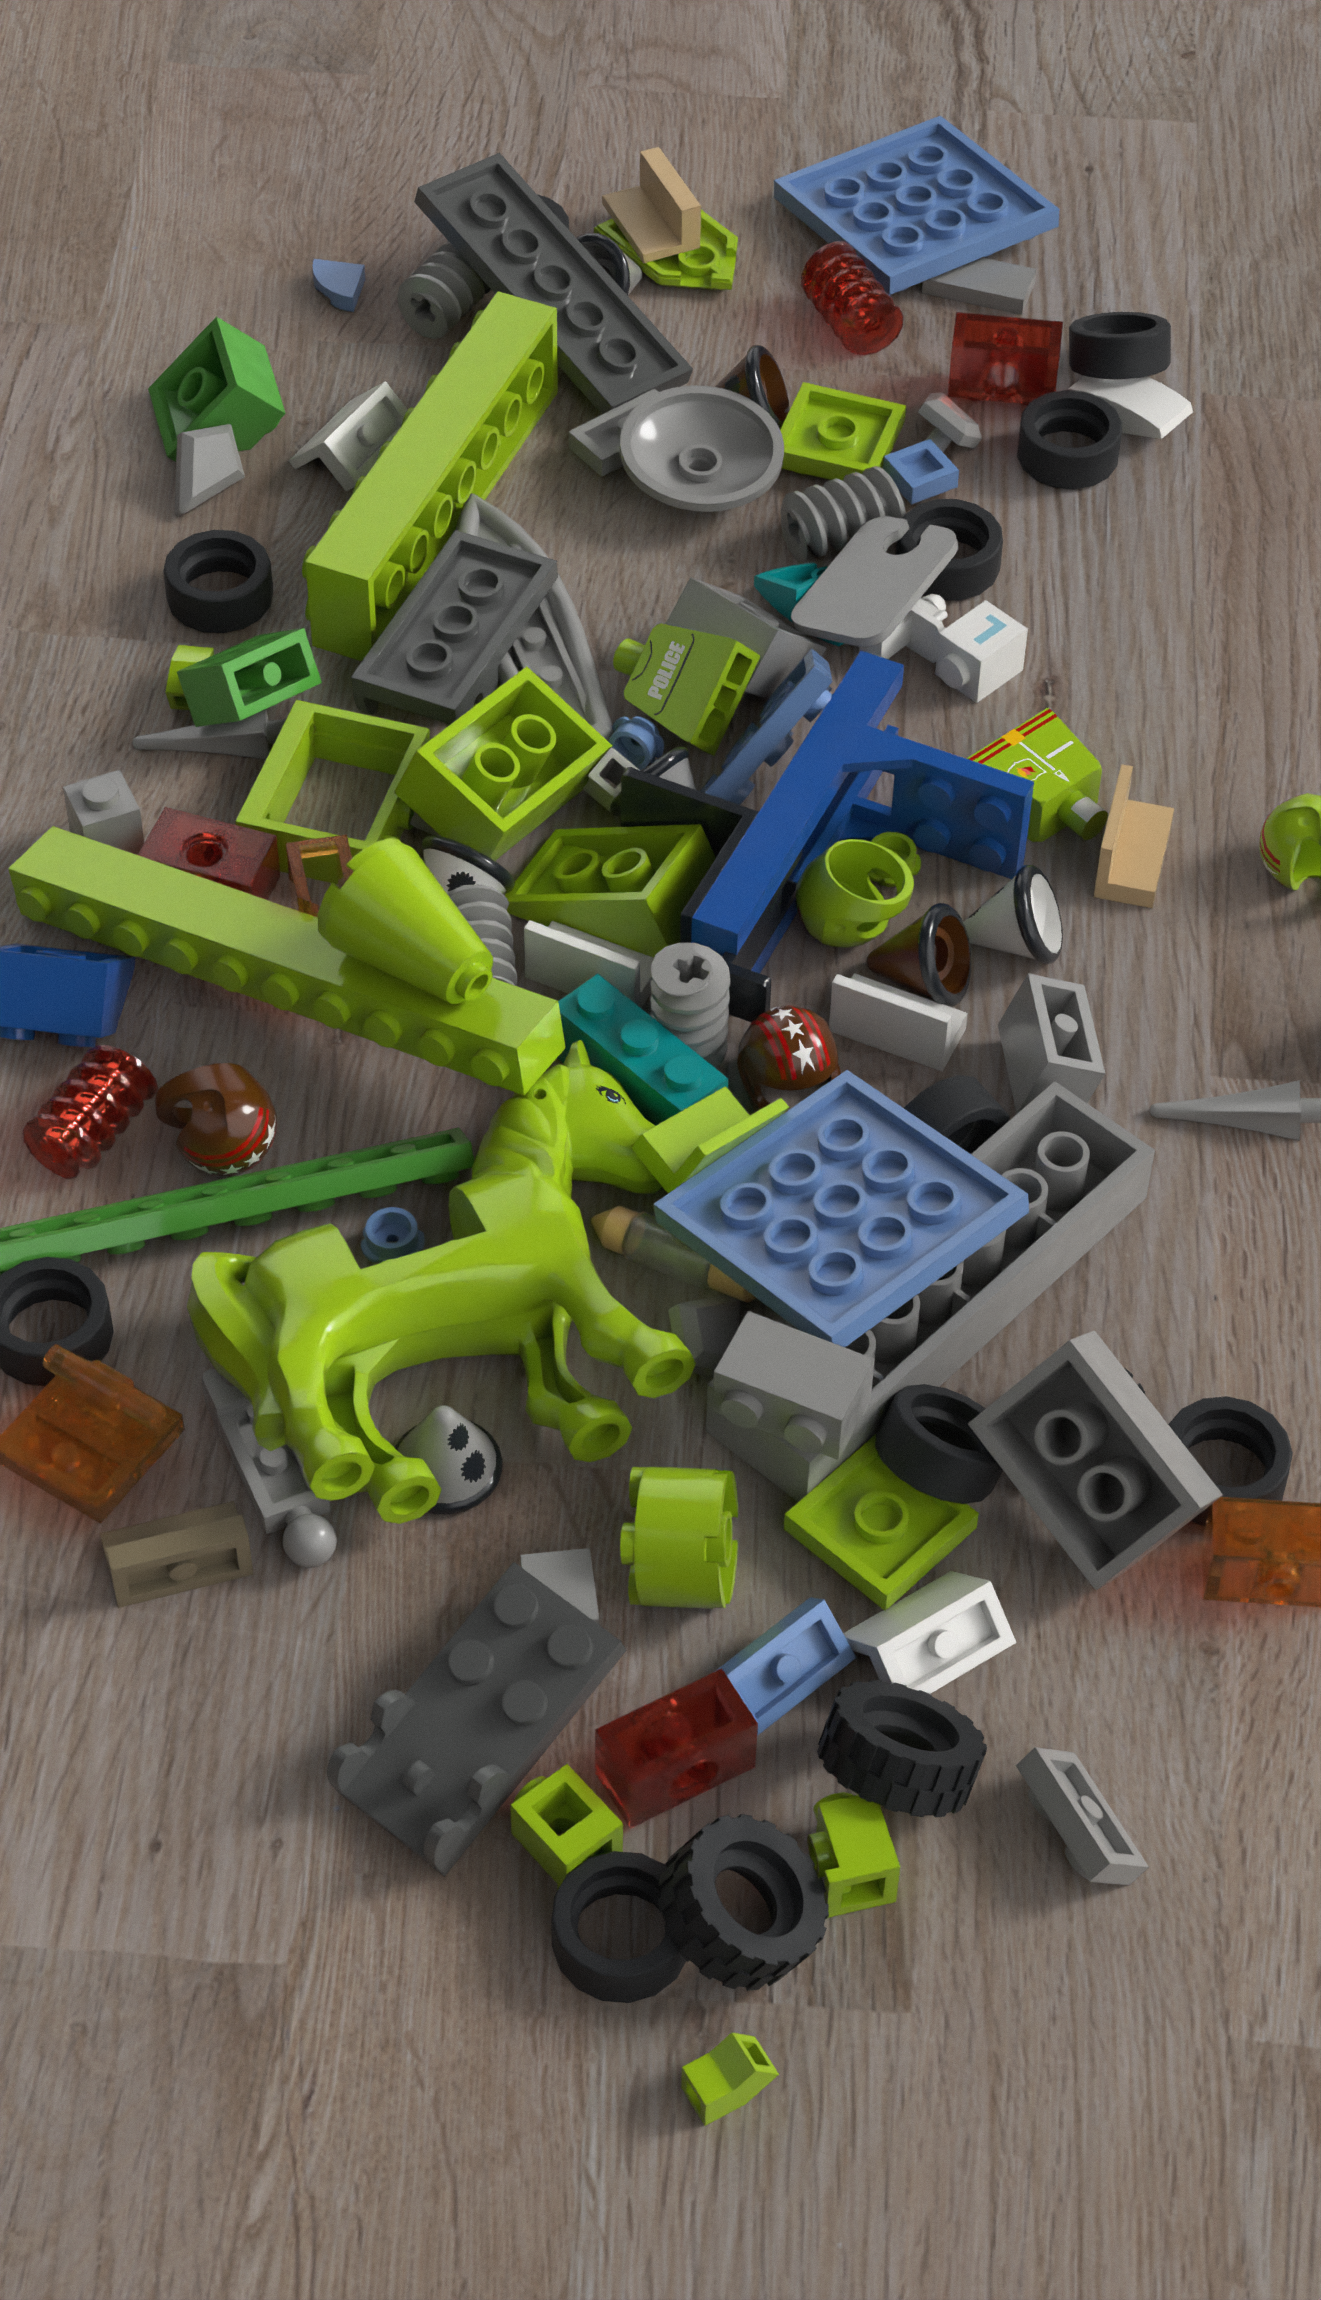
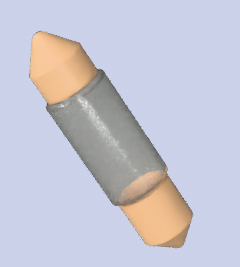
(654, 1247)

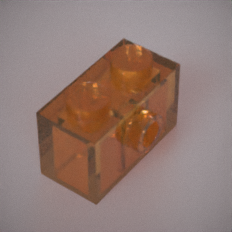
(1262, 1552)

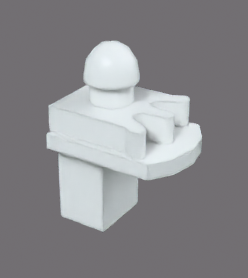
(917, 630)

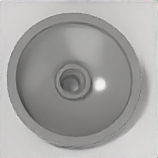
(701, 448)

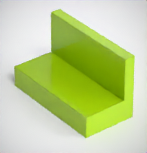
(700, 1136)

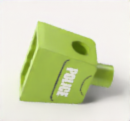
(687, 681)

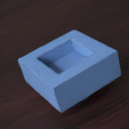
(921, 471)

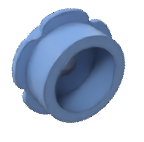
(637, 740)
(387, 1226)

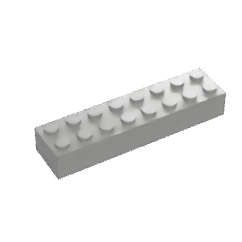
(1079, 1184)

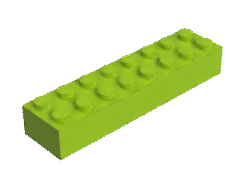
(445, 450)

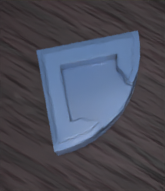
(339, 282)

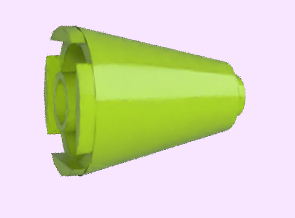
(405, 924)

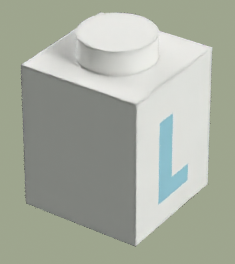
(981, 651)

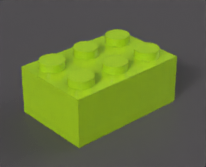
(502, 766)

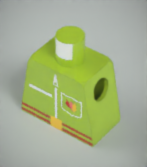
(1062, 772)

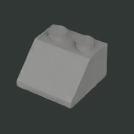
(731, 615)

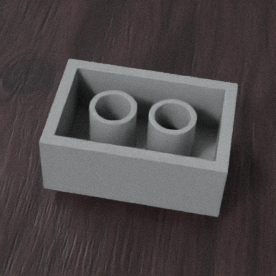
(1094, 1459)

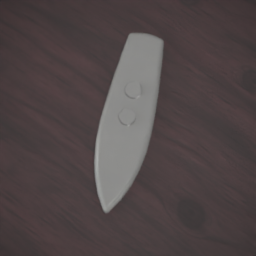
(553, 638)

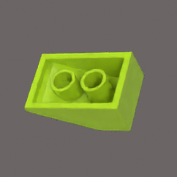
(615, 882)

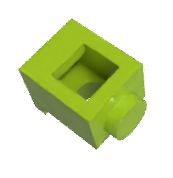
(566, 1806)
(853, 1854)

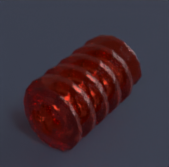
(851, 299)
(89, 1110)

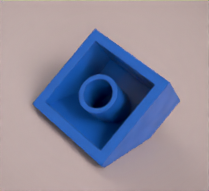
(62, 993)

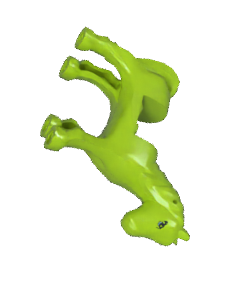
(321, 1332)

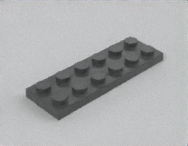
(531, 254)

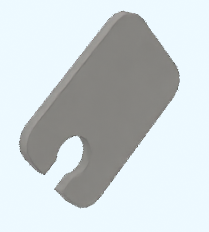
(869, 590)

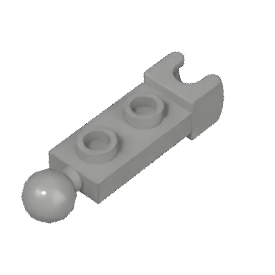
(271, 1478)

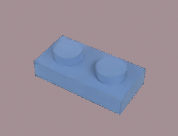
(789, 1661)

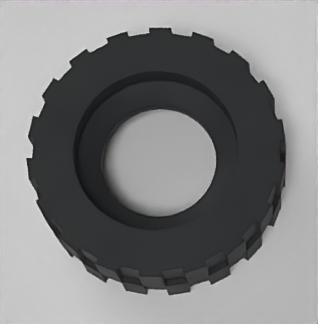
(901, 1748)
(706, 1929)

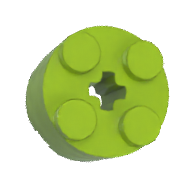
(681, 1537)

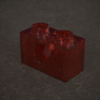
(1003, 358)
(215, 851)
(675, 1748)

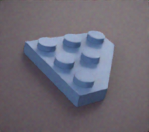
(799, 694)

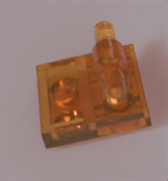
(88, 1434)

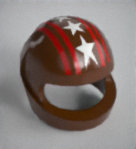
(786, 1051)
(229, 1118)

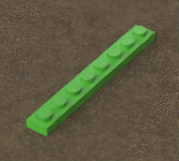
(242, 1198)

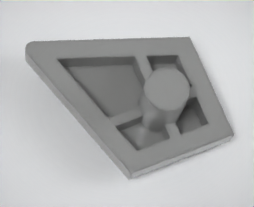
(950, 422)
(205, 465)
(706, 1329)

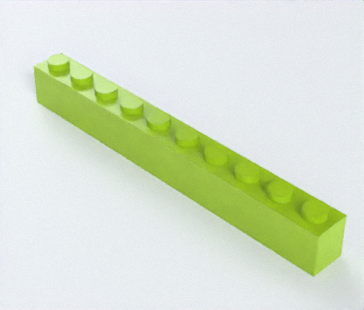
(279, 959)

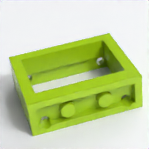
(339, 737)

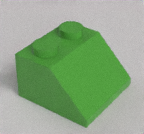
(217, 383)

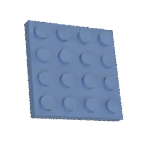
(917, 203)
(841, 1210)

